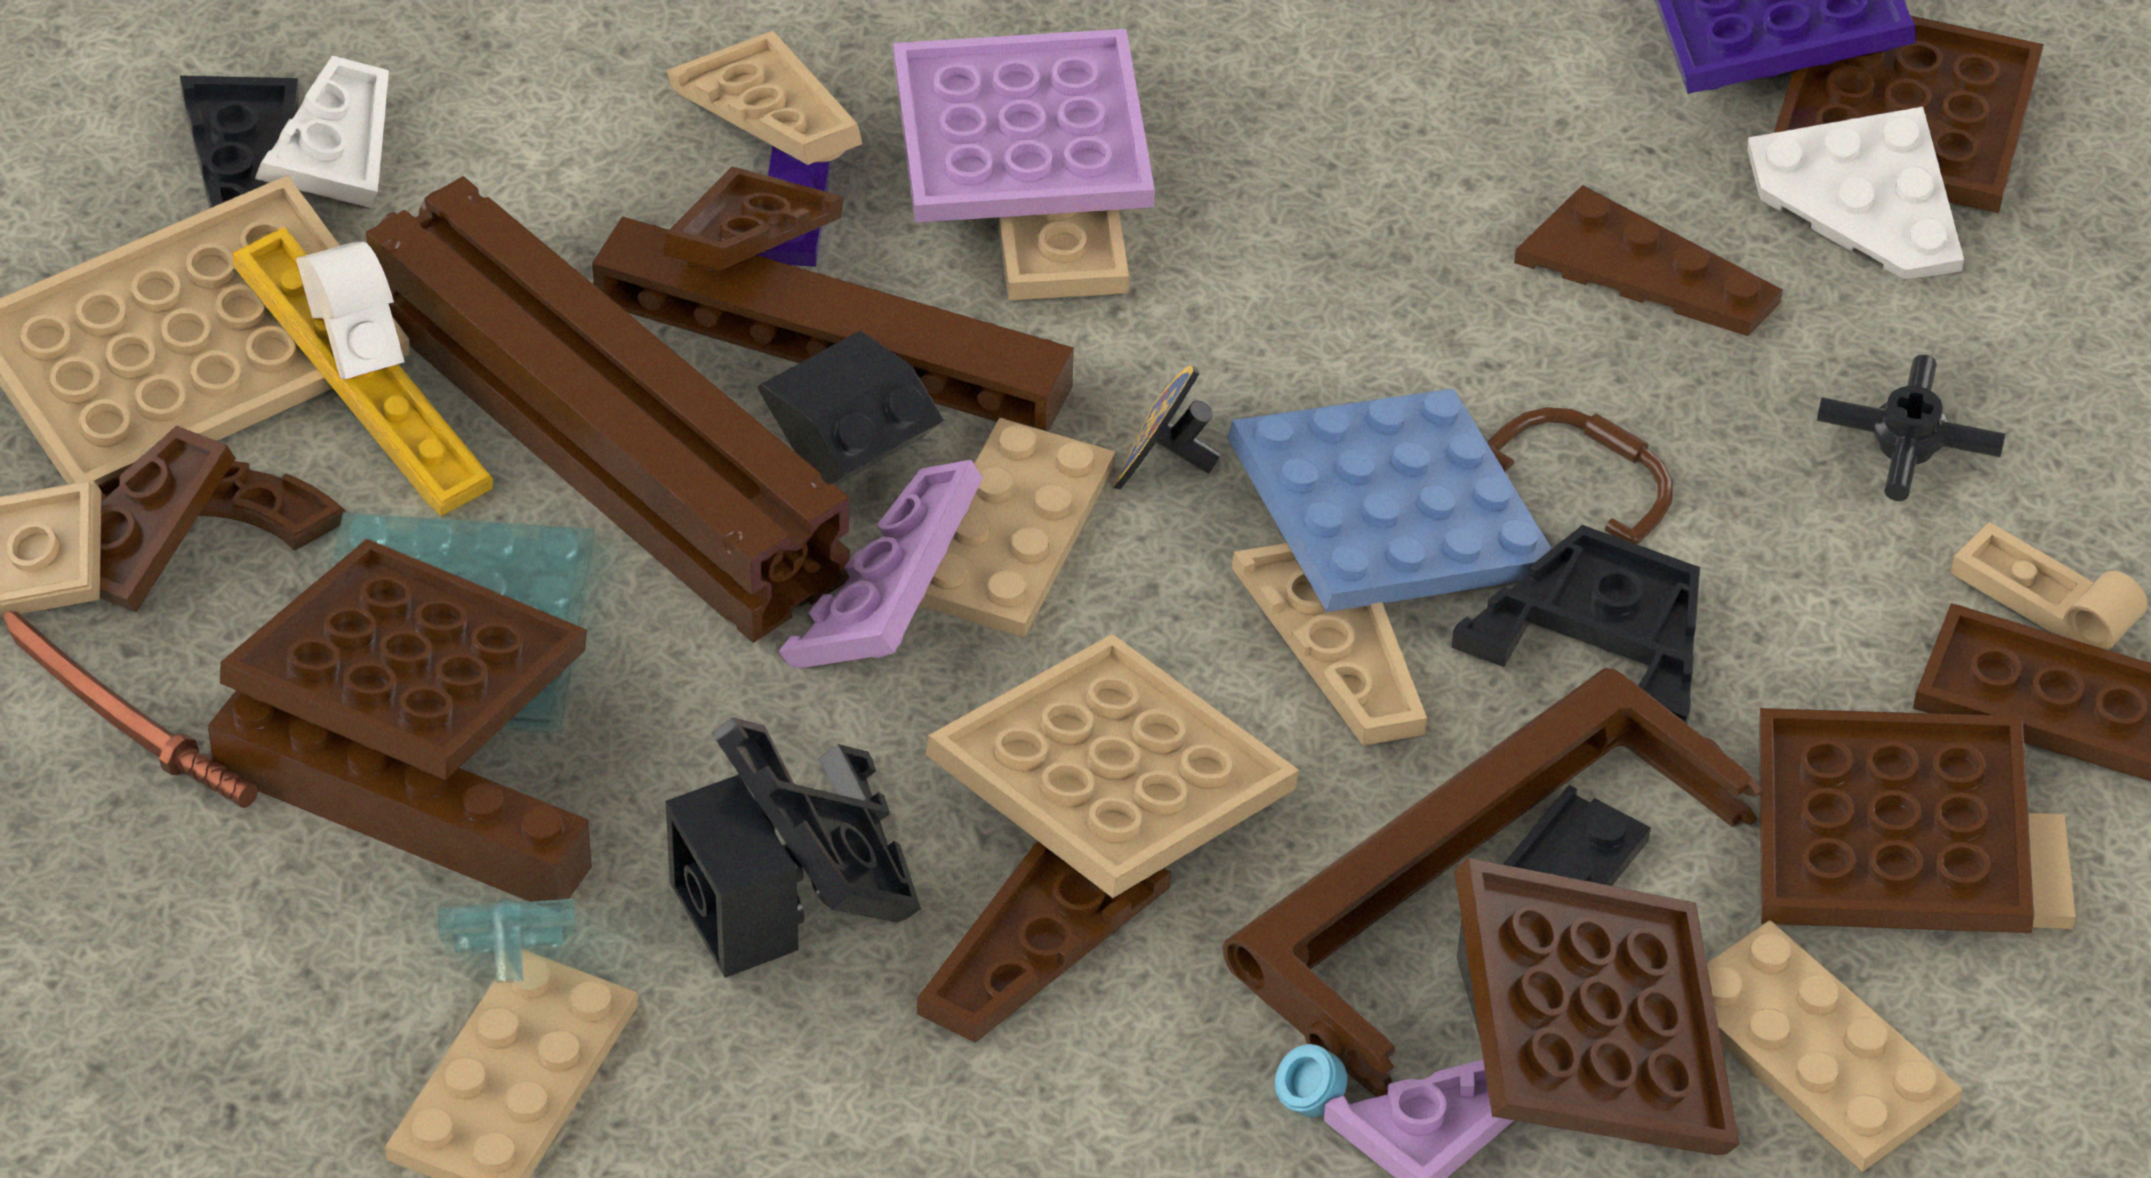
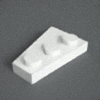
(335, 135)

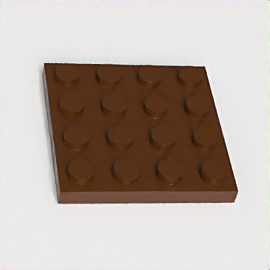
(1964, 78)
(404, 658)
(1894, 820)
(1595, 1008)

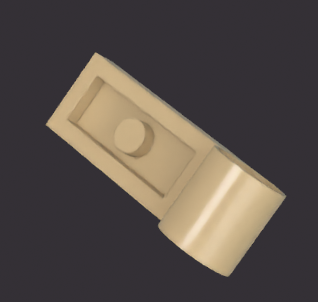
(2048, 590)

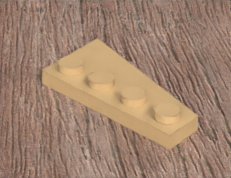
(771, 97)
(1344, 651)

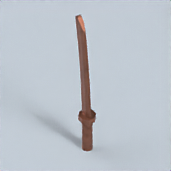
(175, 751)

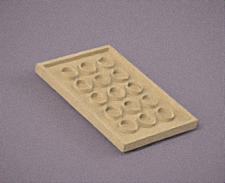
(159, 339)

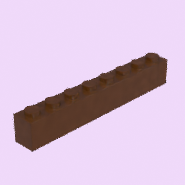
(803, 312)

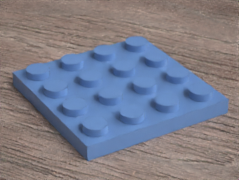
(1389, 498)

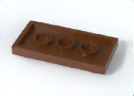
(2068, 691)

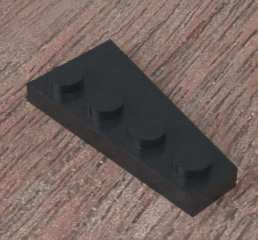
(235, 127)

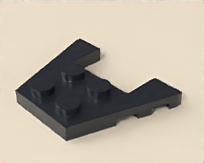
(1606, 597)
(830, 834)

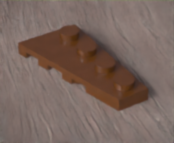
(1624, 251)
(1025, 940)

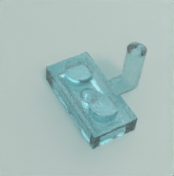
(501, 927)

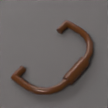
(1610, 436)

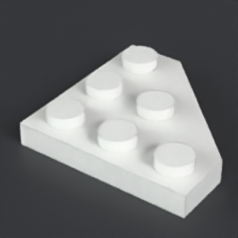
(1865, 188)

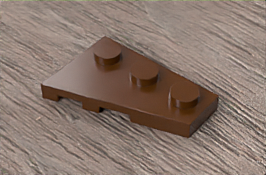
(746, 217)
(155, 511)

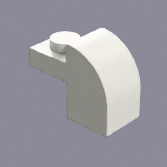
(353, 299)

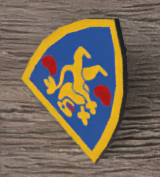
(1176, 437)

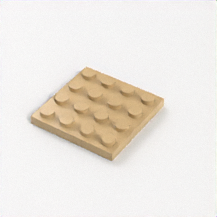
(1112, 764)

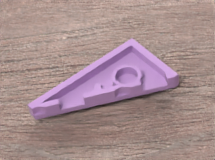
(1421, 1124)

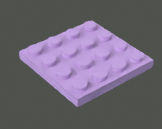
(1022, 125)

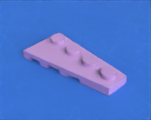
(889, 573)

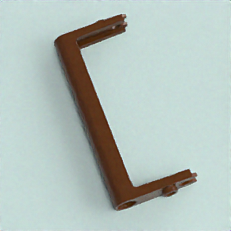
(1377, 875)

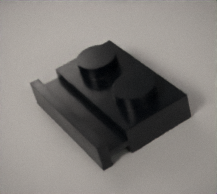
(1581, 841)

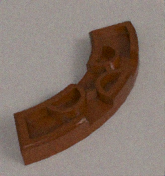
(275, 504)

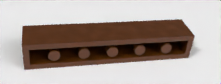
(453, 822)

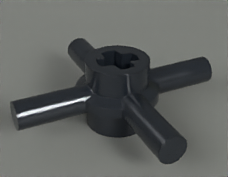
(1910, 427)

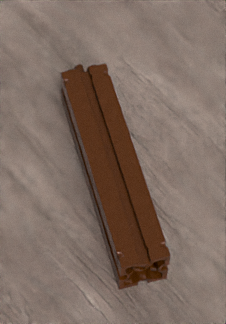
(613, 409)

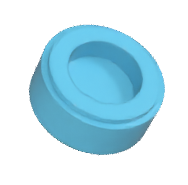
(1310, 1079)

